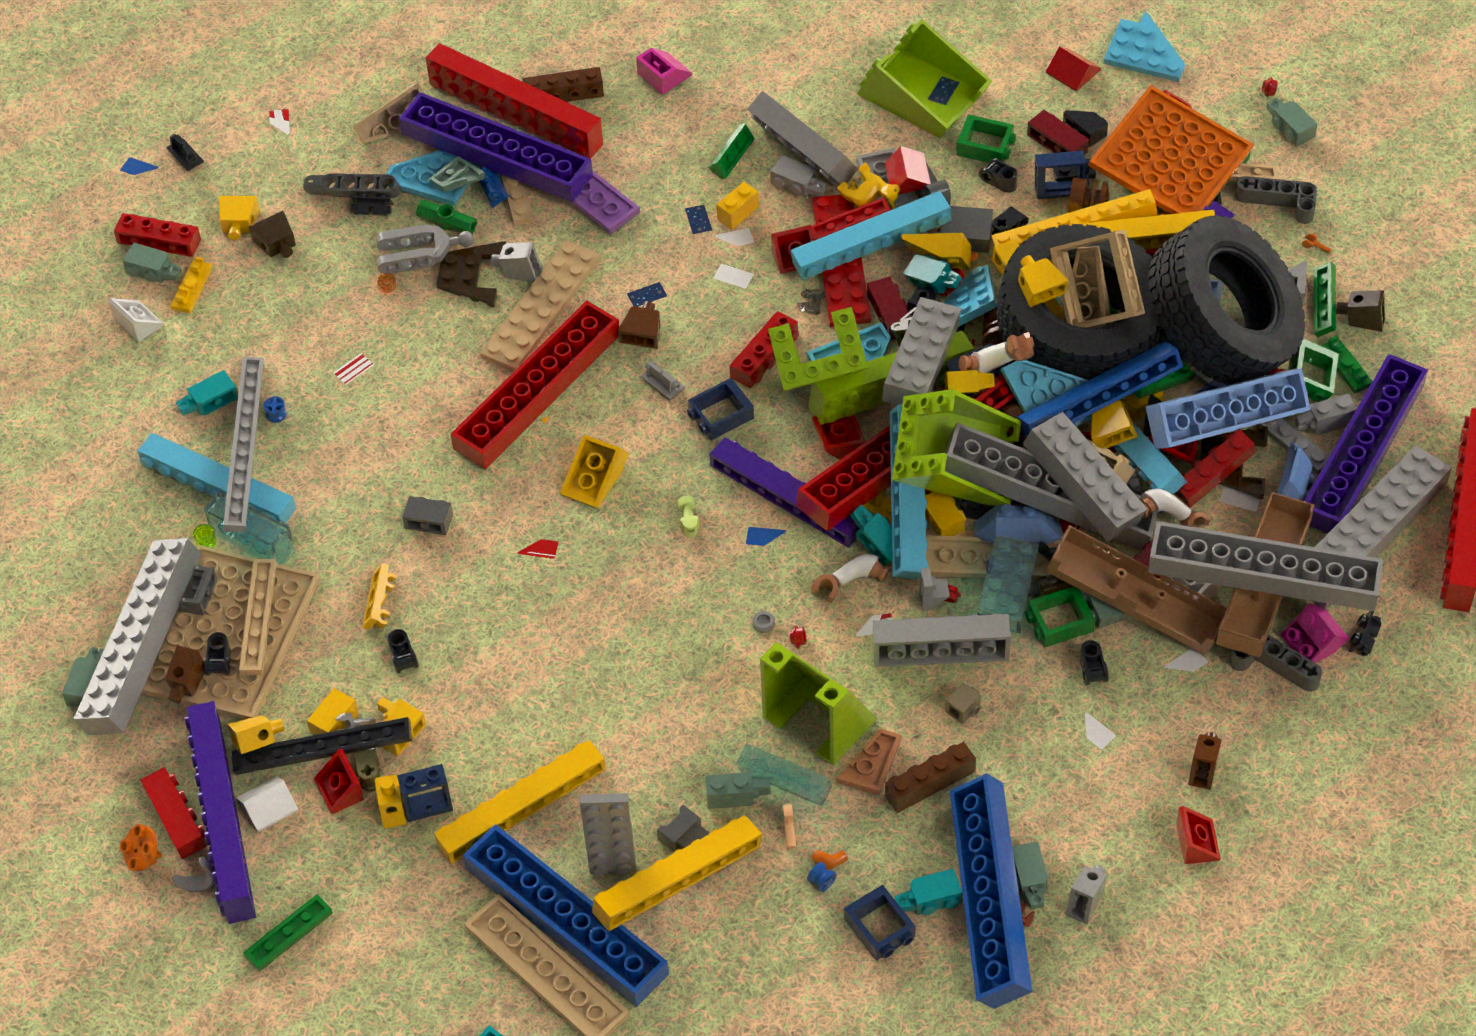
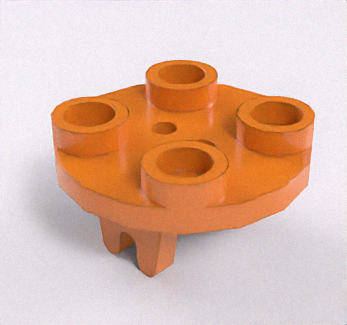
(140, 848)

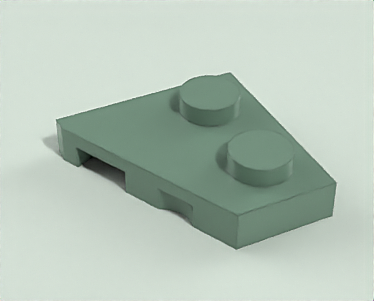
(456, 174)

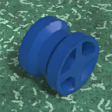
(270, 407)
(821, 877)

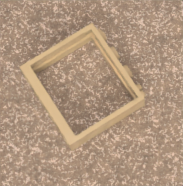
(1125, 272)

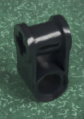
(1001, 175)
(1009, 220)
(402, 654)
(217, 658)
(1093, 667)

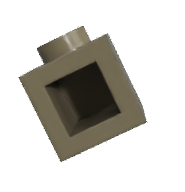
(963, 703)

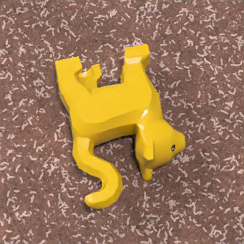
(869, 190)

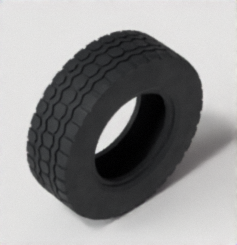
(1198, 322)
(1069, 347)

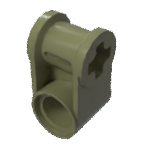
(367, 768)

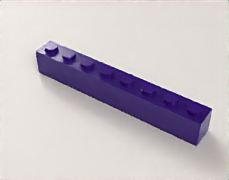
(772, 485)

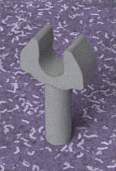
(350, 722)

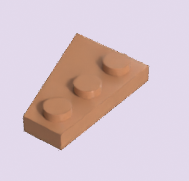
(873, 764)

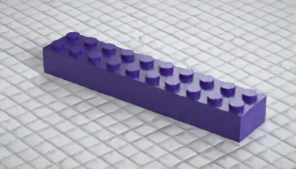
(496, 147)
(1365, 441)
(219, 813)

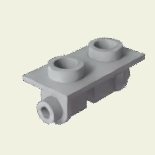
(662, 380)

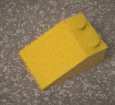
(941, 246)
(593, 471)

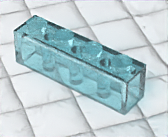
(784, 774)

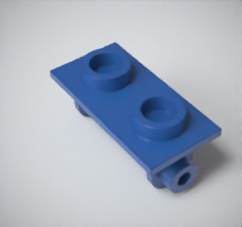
(493, 187)

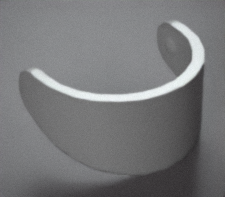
(197, 883)

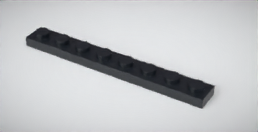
(323, 745)

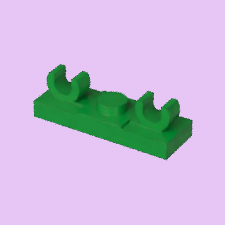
(732, 151)
(1348, 366)

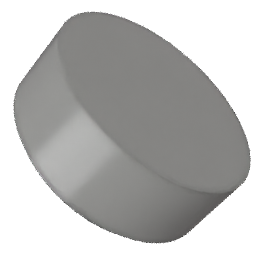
(763, 622)

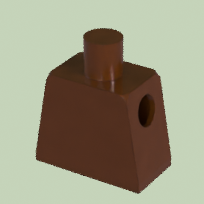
(641, 326)
(184, 673)
(1208, 751)

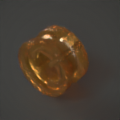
(386, 288)

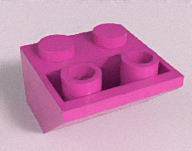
(661, 69)
(1314, 633)

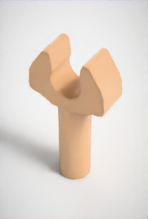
(789, 826)

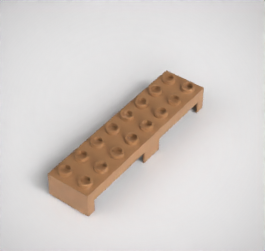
(1136, 592)
(1253, 612)

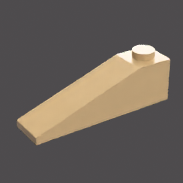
(385, 119)
(1091, 284)

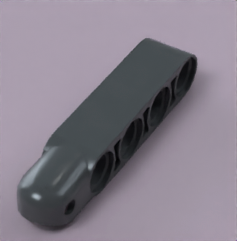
(322, 182)

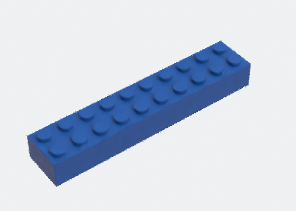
(990, 892)
(565, 915)

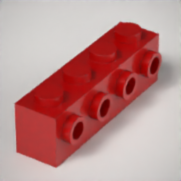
(157, 234)
(759, 353)
(997, 395)
(1214, 468)
(174, 813)

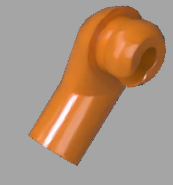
(829, 860)

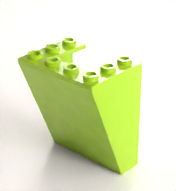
(908, 77)
(796, 375)
(923, 435)
(791, 682)

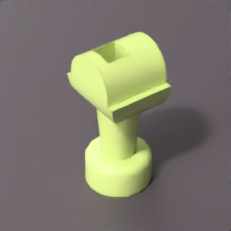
(689, 522)

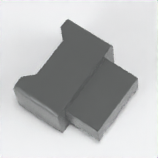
(682, 830)

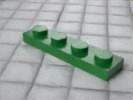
(1324, 299)
(1173, 379)
(288, 932)

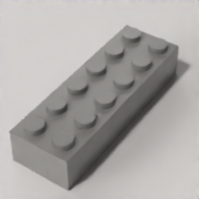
(801, 139)
(922, 350)
(1085, 476)
(941, 640)

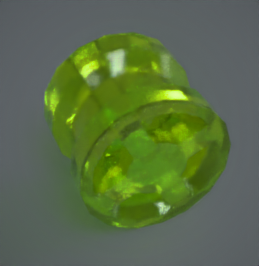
(205, 530)

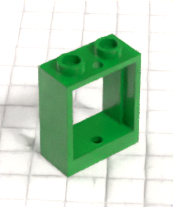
(982, 152)
(1321, 358)
(1083, 626)

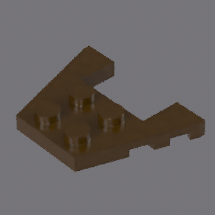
(461, 272)
(1248, 485)

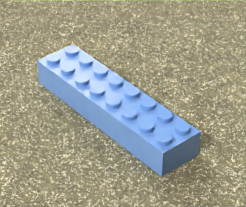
(1227, 408)

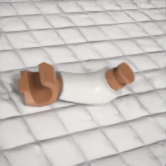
(992, 357)
(1161, 500)
(861, 566)

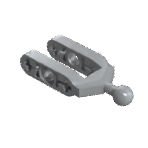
(443, 243)

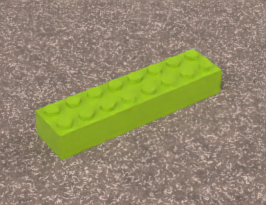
(864, 389)

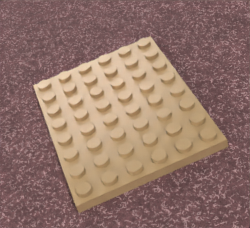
(226, 613)

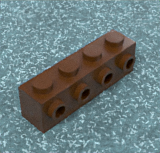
(571, 84)
(930, 776)

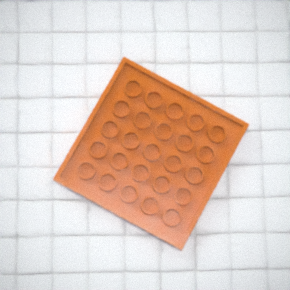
(1171, 153)

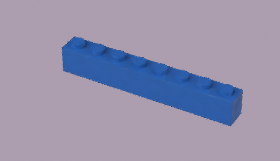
(1106, 387)

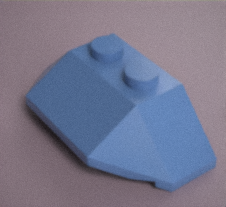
(1296, 474)
(1017, 523)

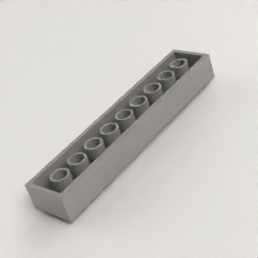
(1021, 477)
(1388, 506)
(1266, 566)
(137, 637)

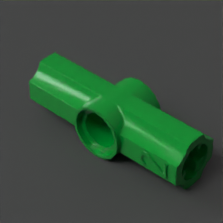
(446, 216)

